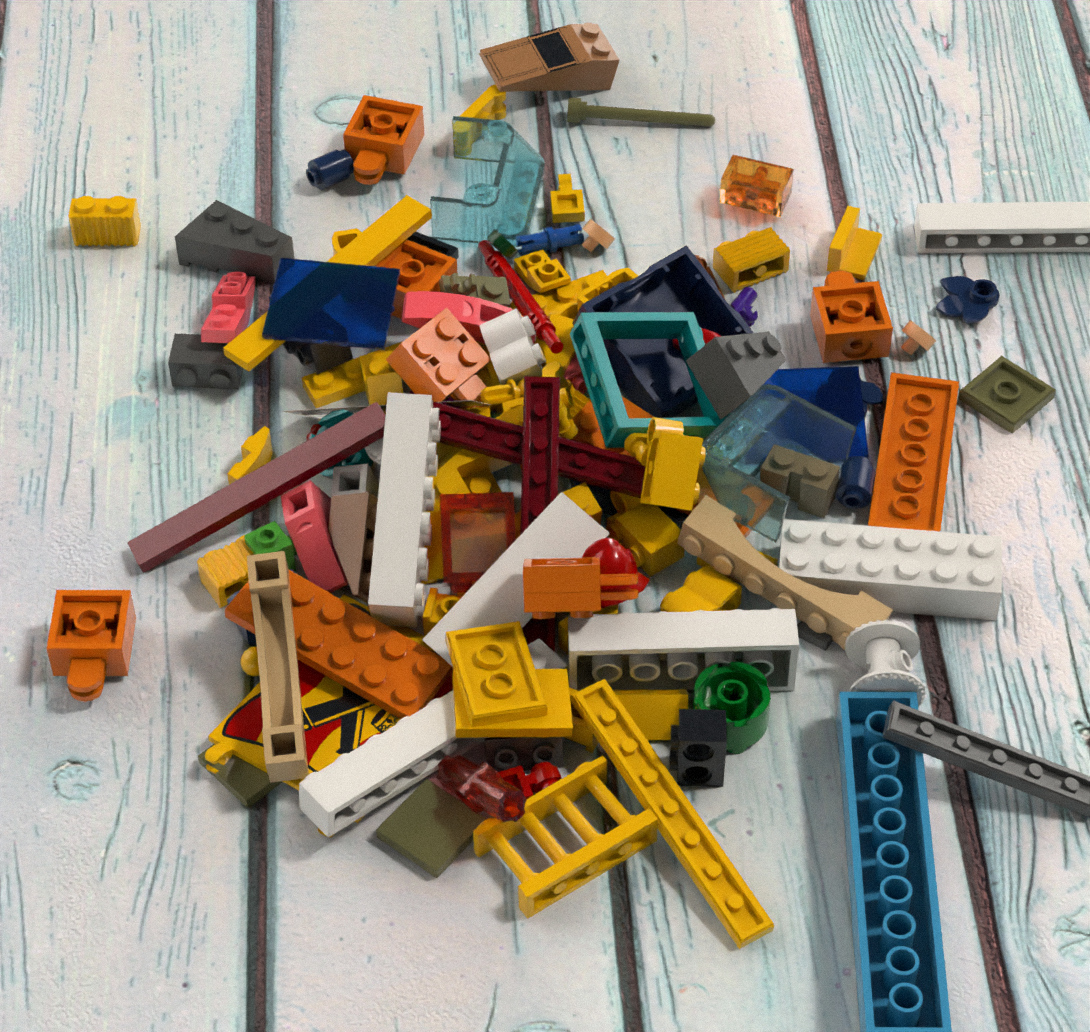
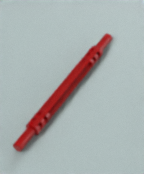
(521, 297)

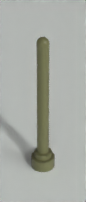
(580, 110)

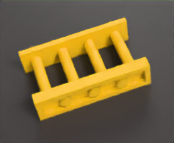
(569, 869)

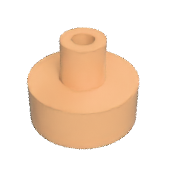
(596, 236)
(917, 338)

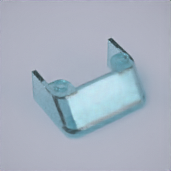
(506, 204)
(744, 441)

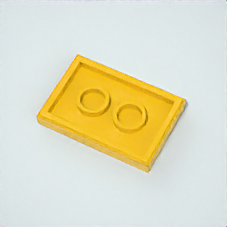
(495, 674)
(556, 723)

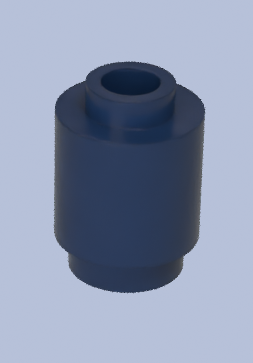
(330, 169)
(855, 482)

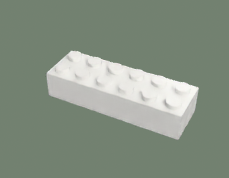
(402, 509)
(898, 566)
(676, 647)

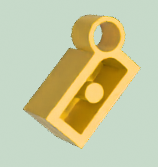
(671, 466)
(645, 532)

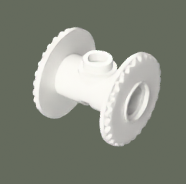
(887, 654)

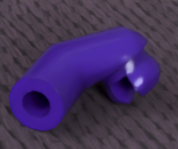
(743, 303)

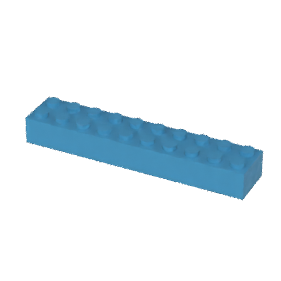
(890, 872)

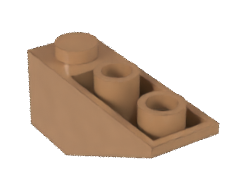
(352, 533)

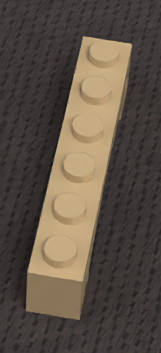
(718, 541)
(278, 667)

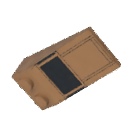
(554, 61)

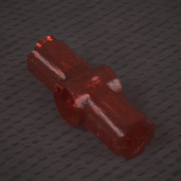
(481, 788)

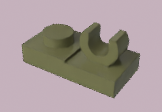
(482, 287)

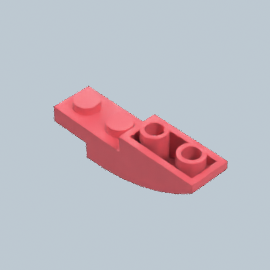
(230, 308)
(470, 311)

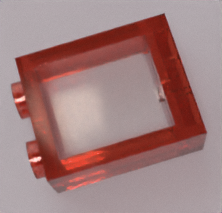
(473, 535)

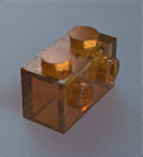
(756, 185)

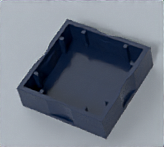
(652, 369)

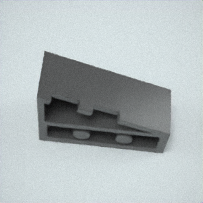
(233, 242)
(735, 368)

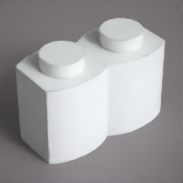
(512, 347)

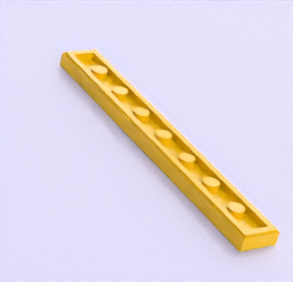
(366, 249)
(676, 816)

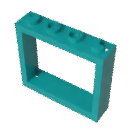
(600, 379)

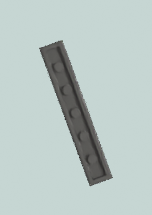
(988, 757)

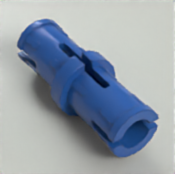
(550, 239)

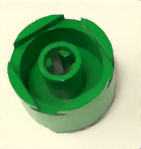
(743, 695)

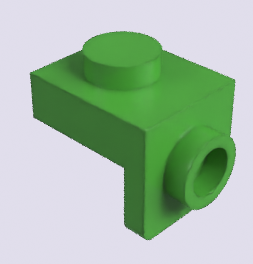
(271, 539)

